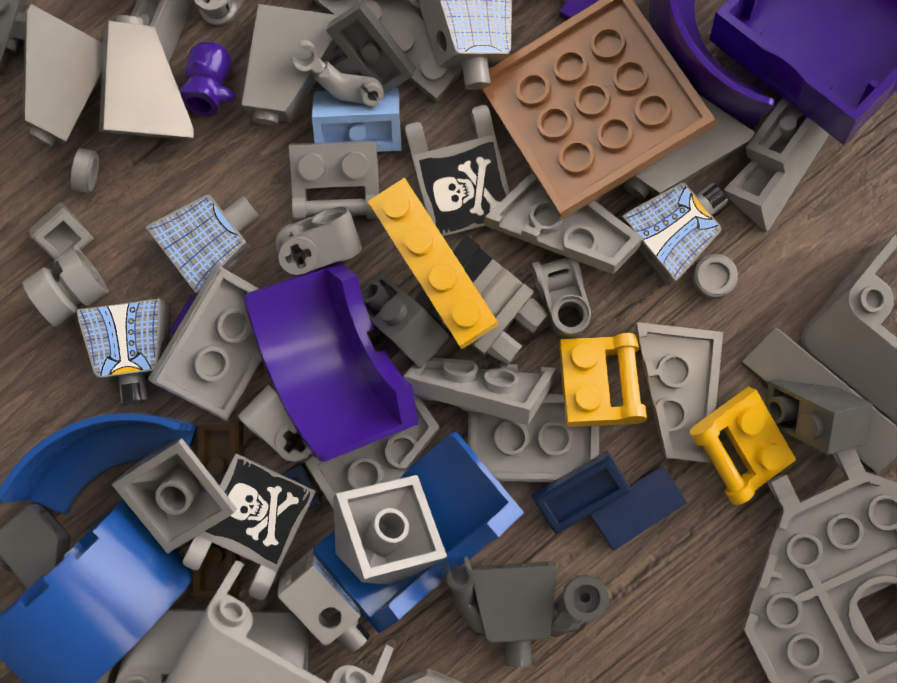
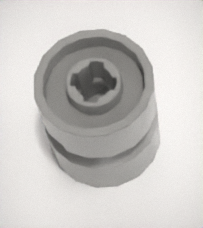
(63, 288)

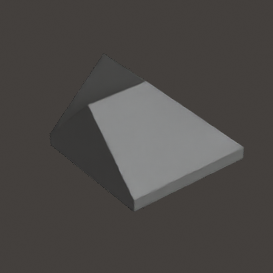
(173, 494)
(386, 531)

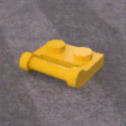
(587, 385)
(754, 439)

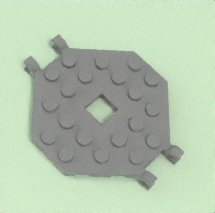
(816, 570)

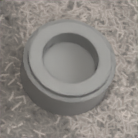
(84, 170)
(714, 276)

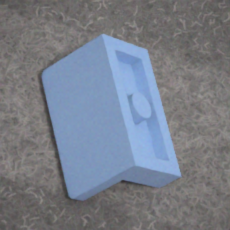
(351, 121)

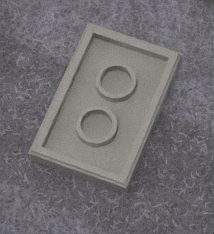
(212, 347)
(532, 451)

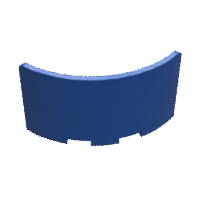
(76, 455)
(468, 513)
(92, 603)

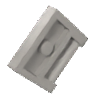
(333, 166)

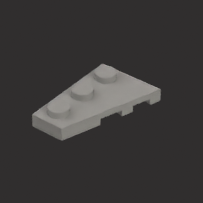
(586, 235)
(681, 382)
(495, 392)
(378, 461)

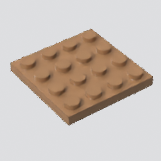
(595, 103)

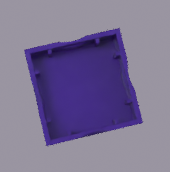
(817, 54)

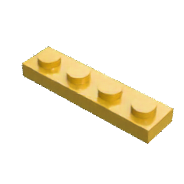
(433, 263)

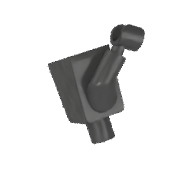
(519, 605)

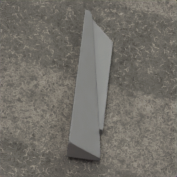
(779, 158)

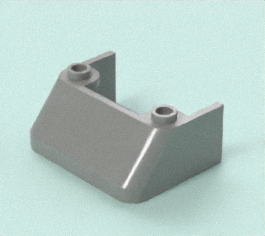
(849, 332)
(164, 642)
(224, 654)

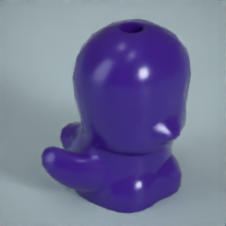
(205, 73)

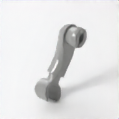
(340, 85)

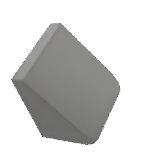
(59, 231)

